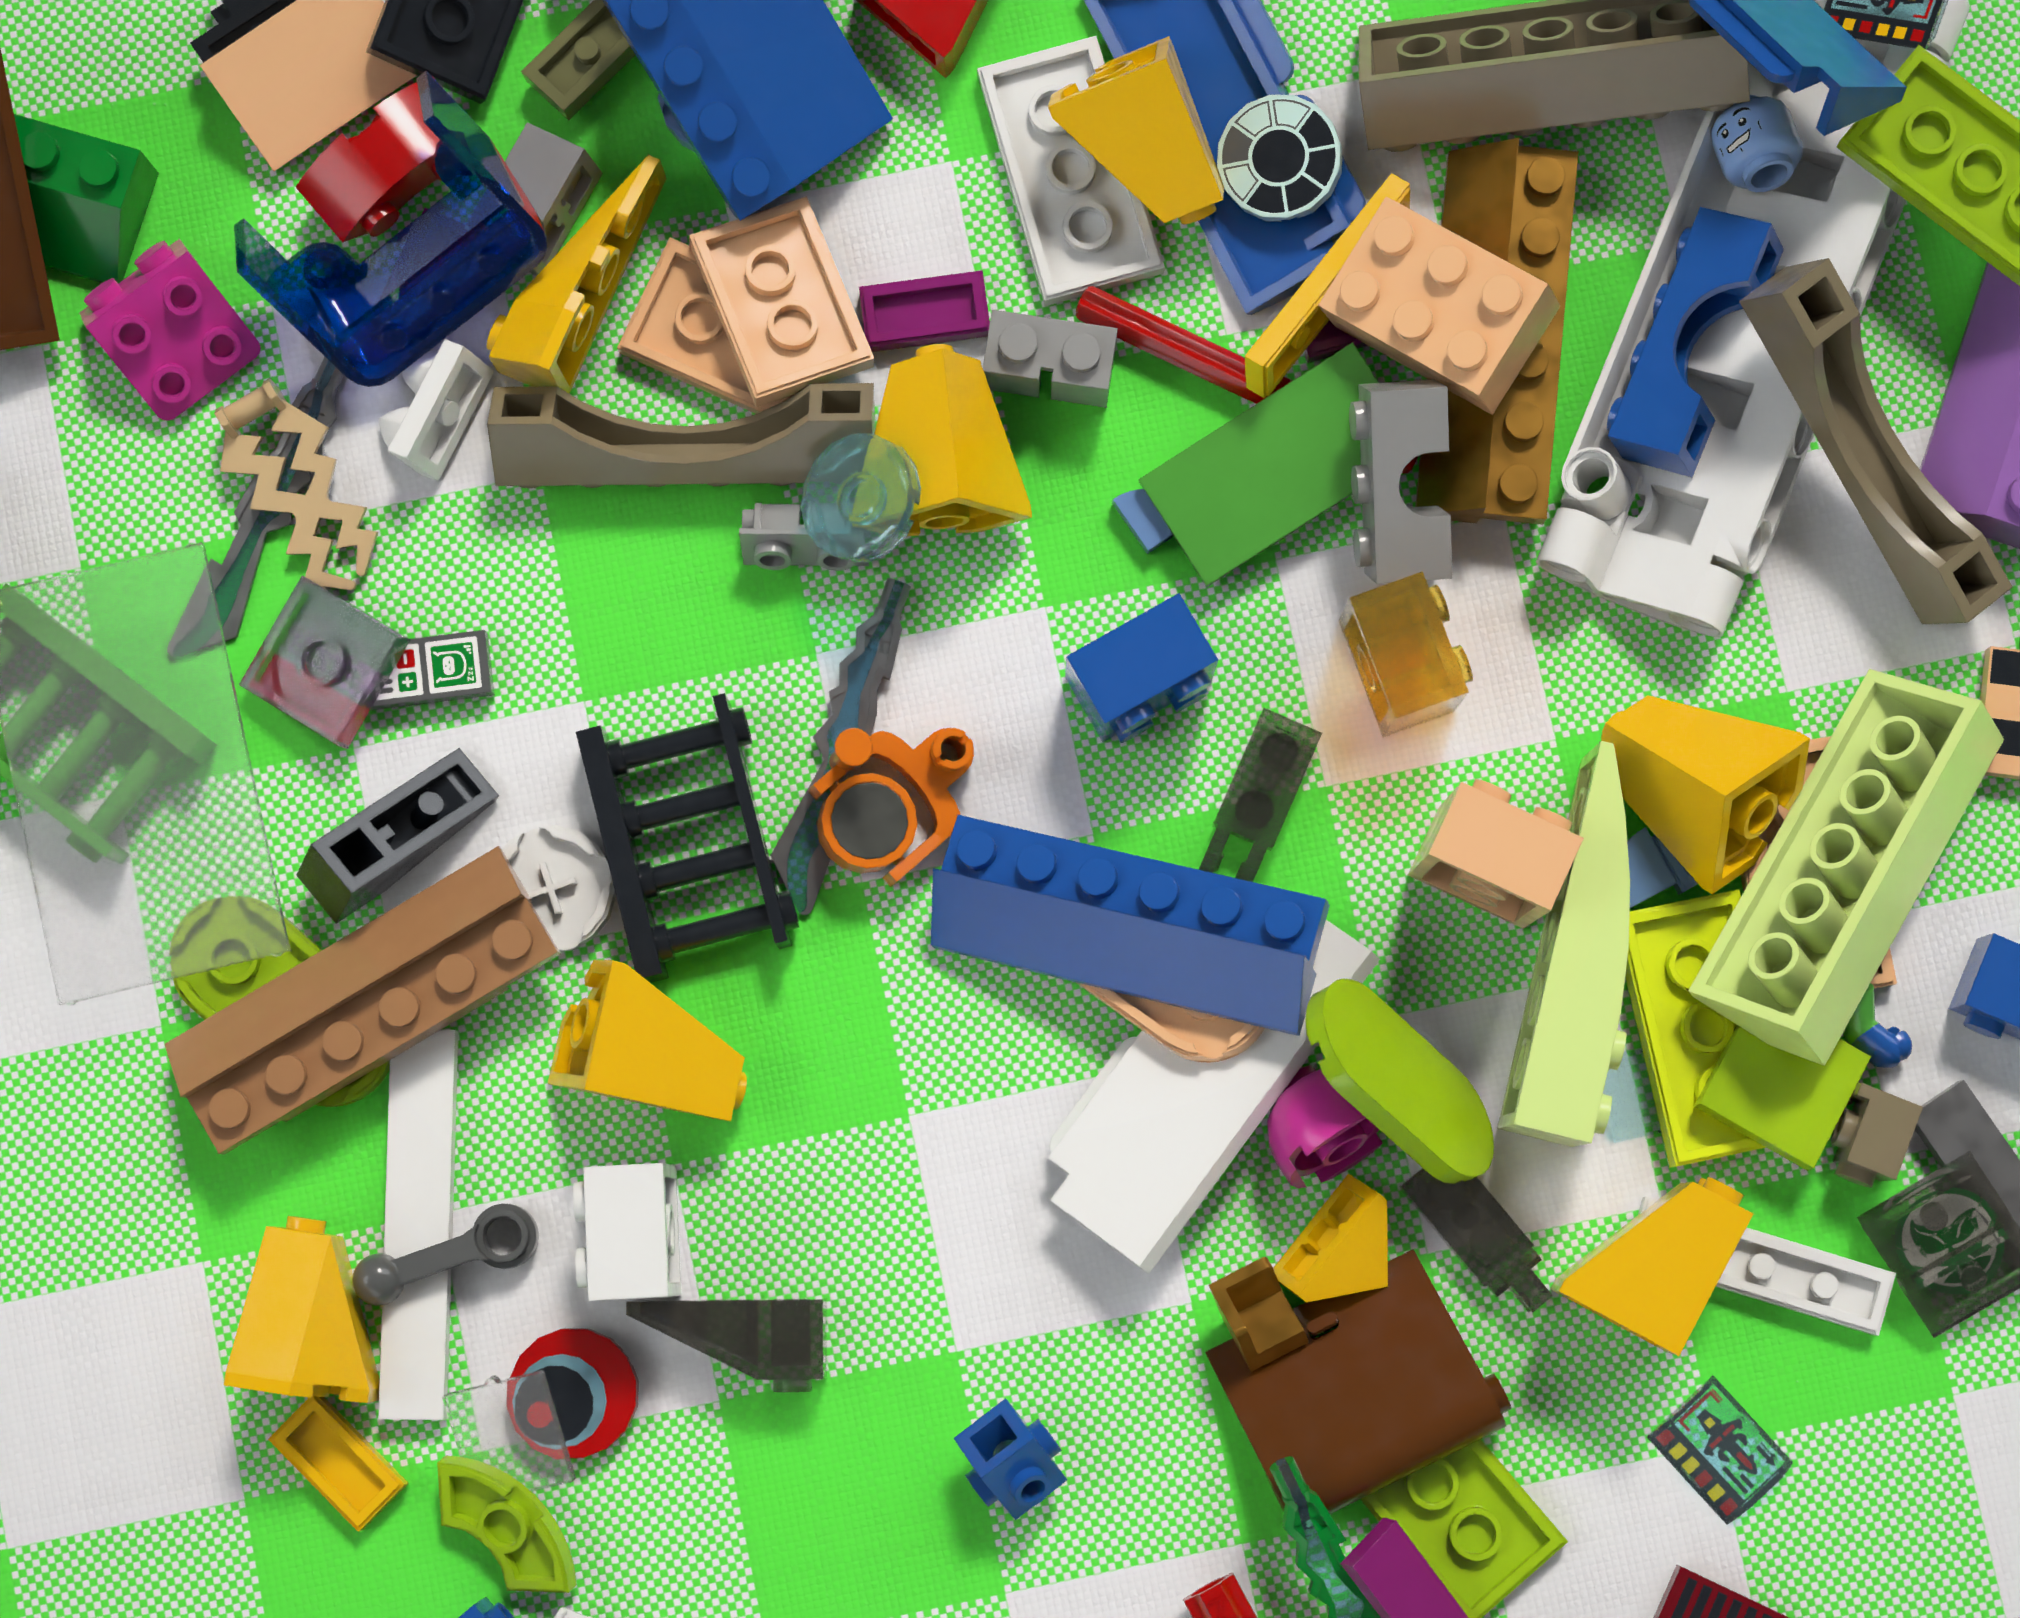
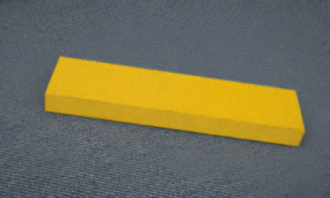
(1301, 316)

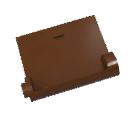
(1369, 1396)

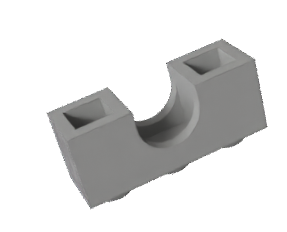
(1394, 427)

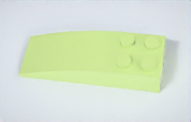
(1578, 976)

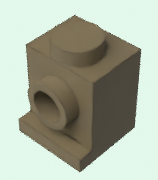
(1873, 1136)

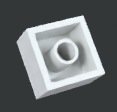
(629, 1231)

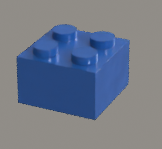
(1141, 670)

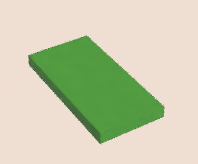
(1263, 469)

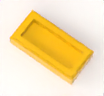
(338, 1461)

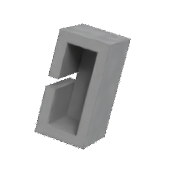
(1074, 351)

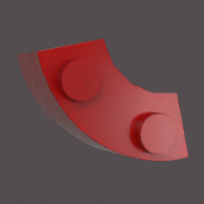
(369, 177)

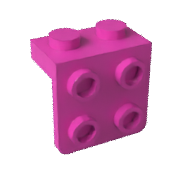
(169, 329)

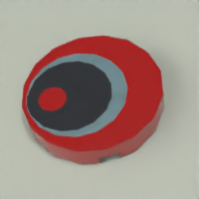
(589, 1386)

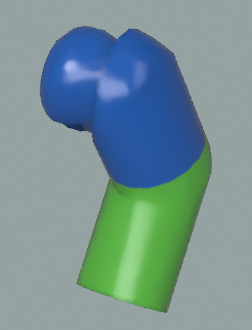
(1884, 1045)

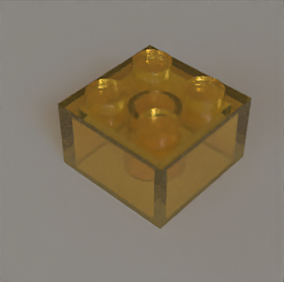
(1405, 653)

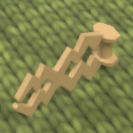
(308, 509)

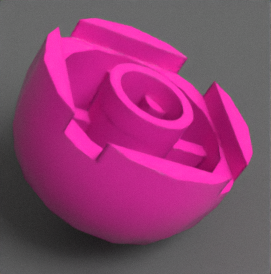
(1317, 1130)

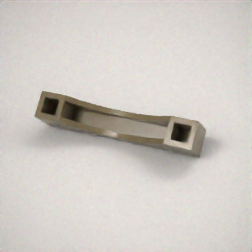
(1818, 350)
(558, 440)

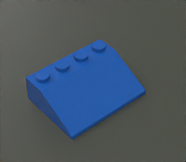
(754, 88)

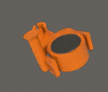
(870, 816)

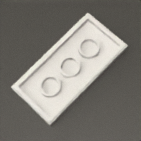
(1071, 209)

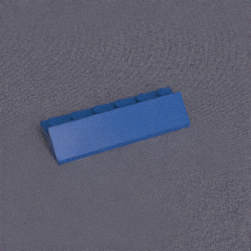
(1128, 924)

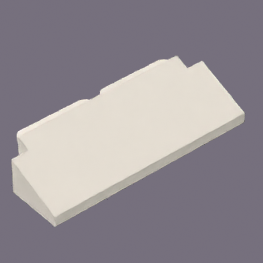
(1167, 1127)

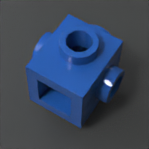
(1010, 1459)

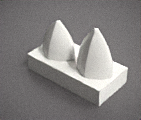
(447, 392)

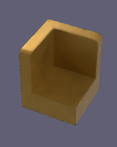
(1258, 1313)

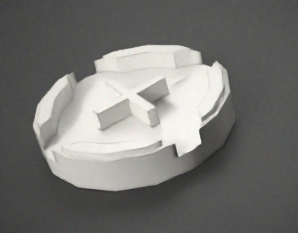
(566, 882)

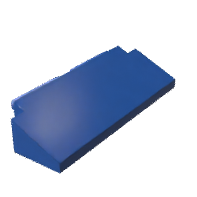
(1801, 47)
(1229, 60)

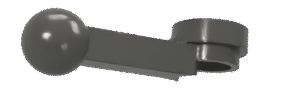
(381, 1277)

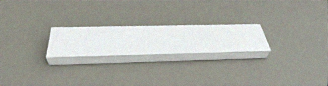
(417, 1217)

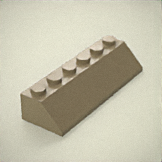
(1540, 69)

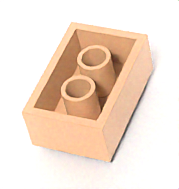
(1439, 305)
(1497, 853)

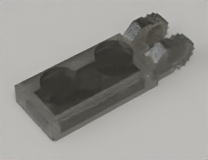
(1262, 790)

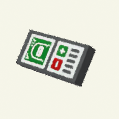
(440, 671)

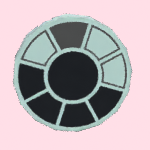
(1279, 158)

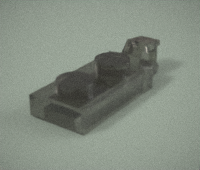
(1479, 1235)

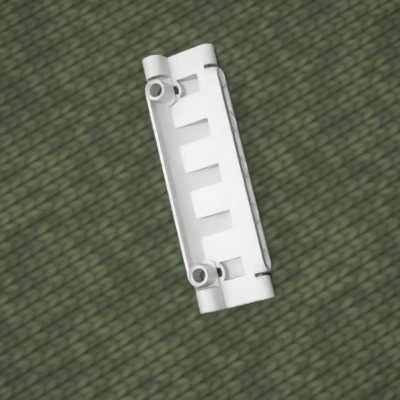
(1707, 530)

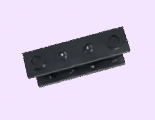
(640, 883)

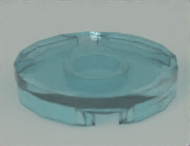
(860, 497)

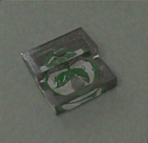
(1948, 1243)

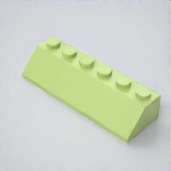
(1848, 864)

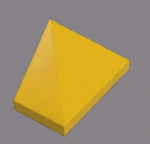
(1340, 1247)

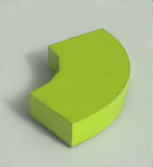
(508, 1523)

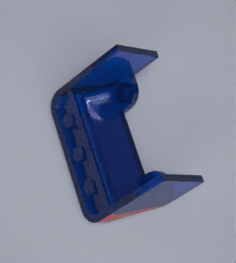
(423, 280)

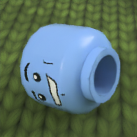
(1757, 144)

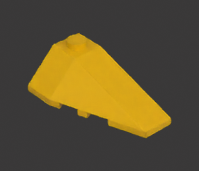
(564, 305)

